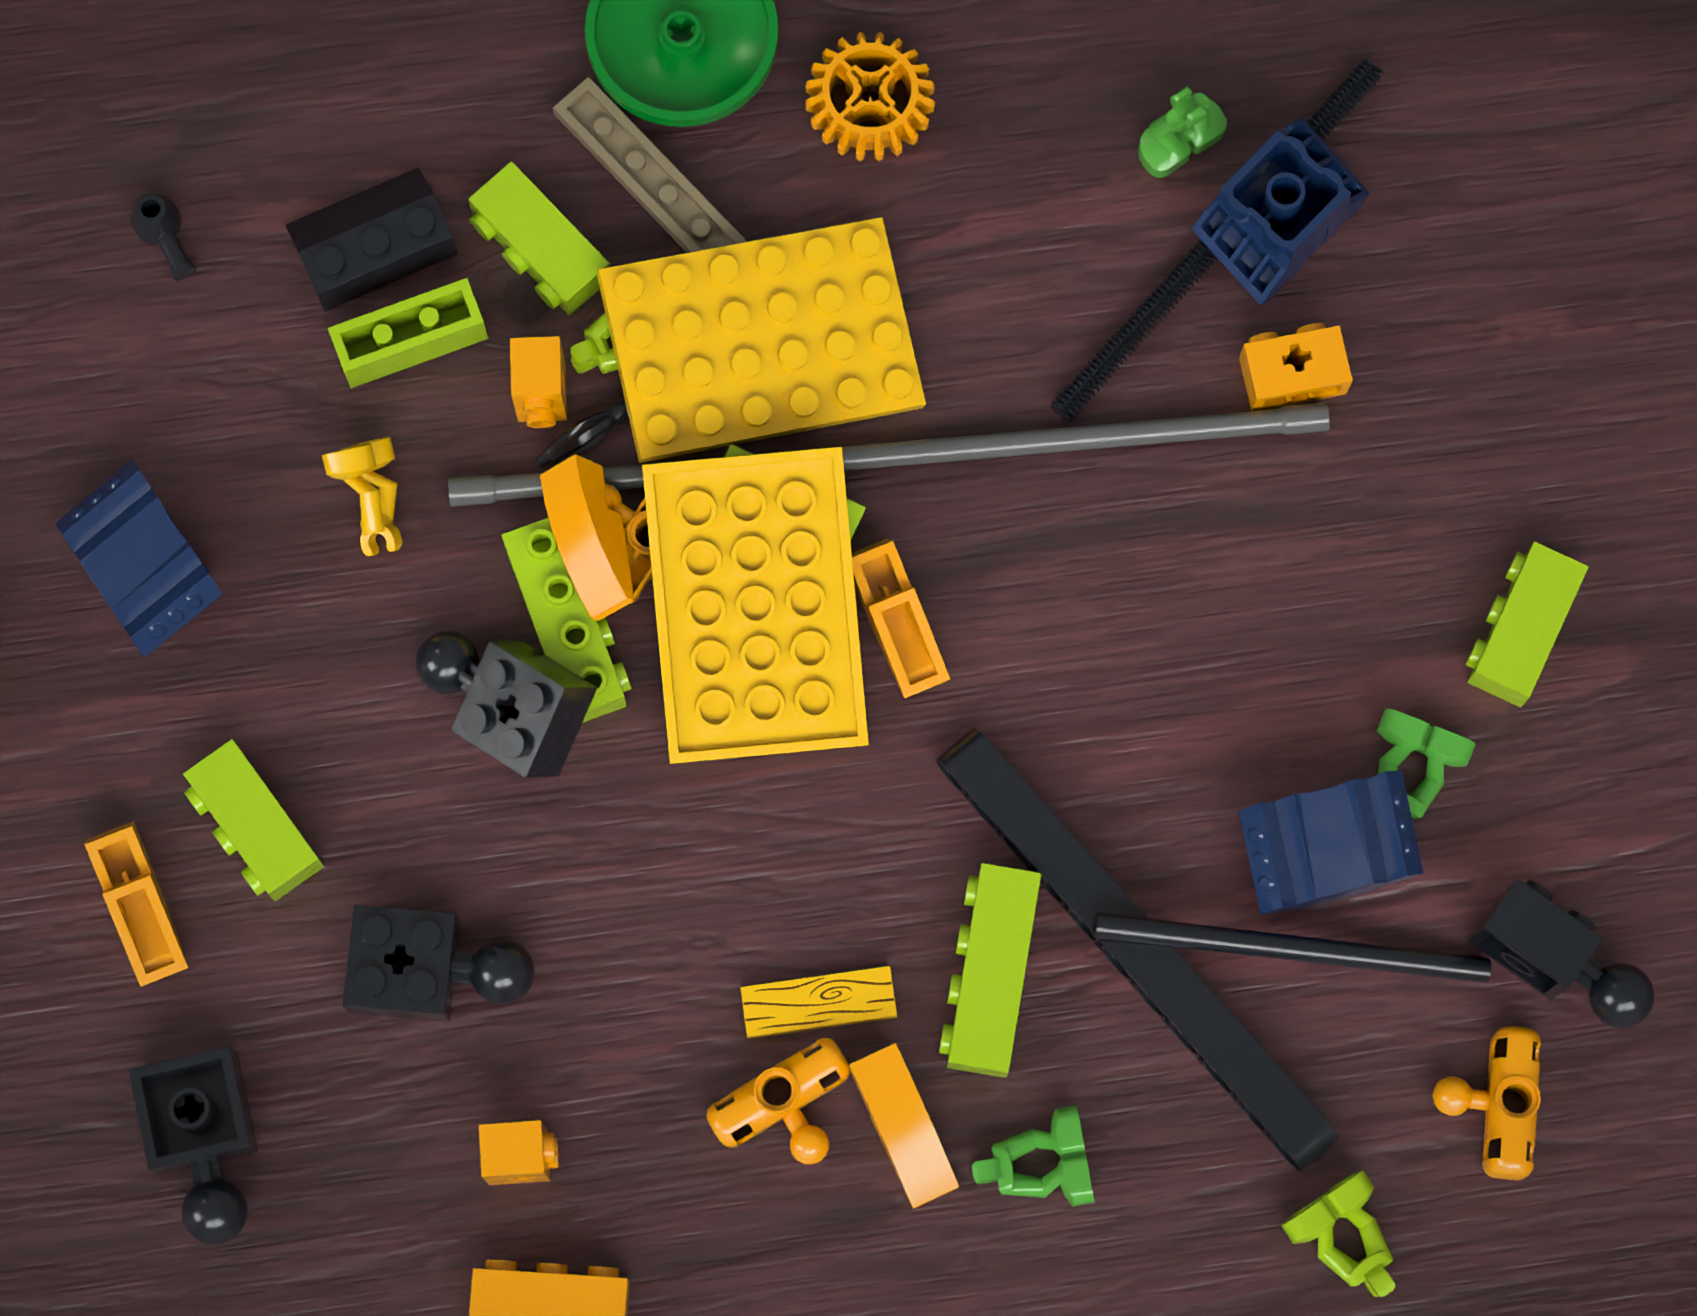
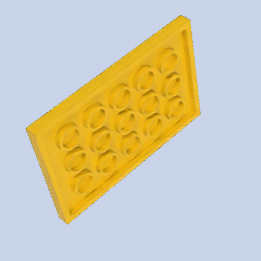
(760, 339)
(755, 604)

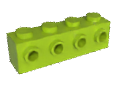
(561, 618)
(992, 970)

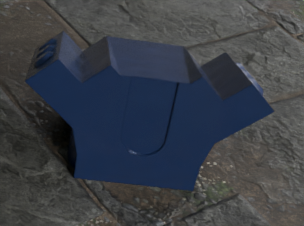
(1279, 209)
(138, 558)
(1331, 843)

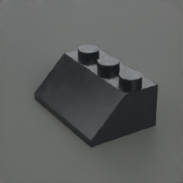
(372, 239)

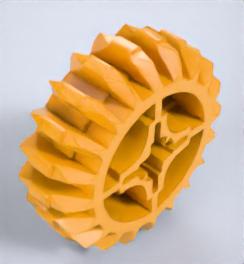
(847, 68)

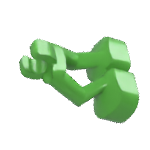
(1189, 126)
(1434, 742)
(1070, 1173)

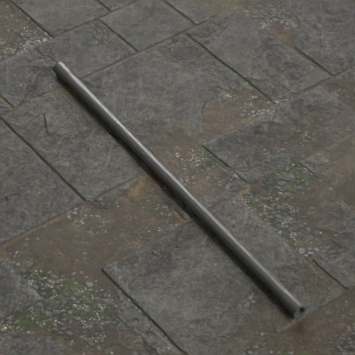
(1285, 420)

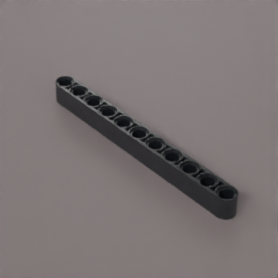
(1152, 970)

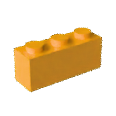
(548, 1292)

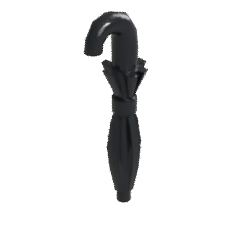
(583, 434)

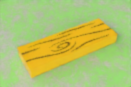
(818, 1002)

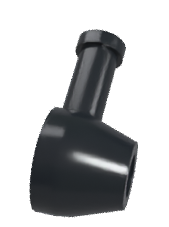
(162, 231)

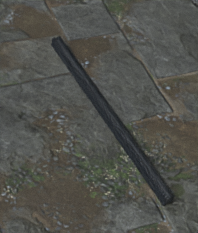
(1323, 124)

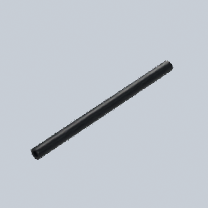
(1291, 947)

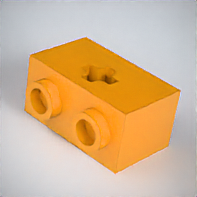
(538, 380)
(1277, 385)
(517, 1152)

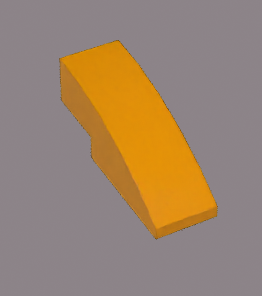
(588, 535)
(897, 618)
(136, 903)
(903, 1125)

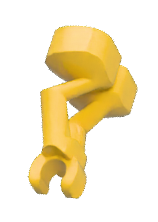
(355, 467)

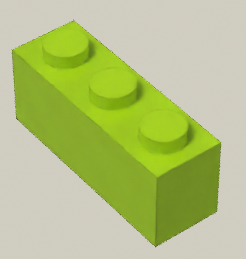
(537, 239)
(408, 333)
(1525, 623)
(250, 822)

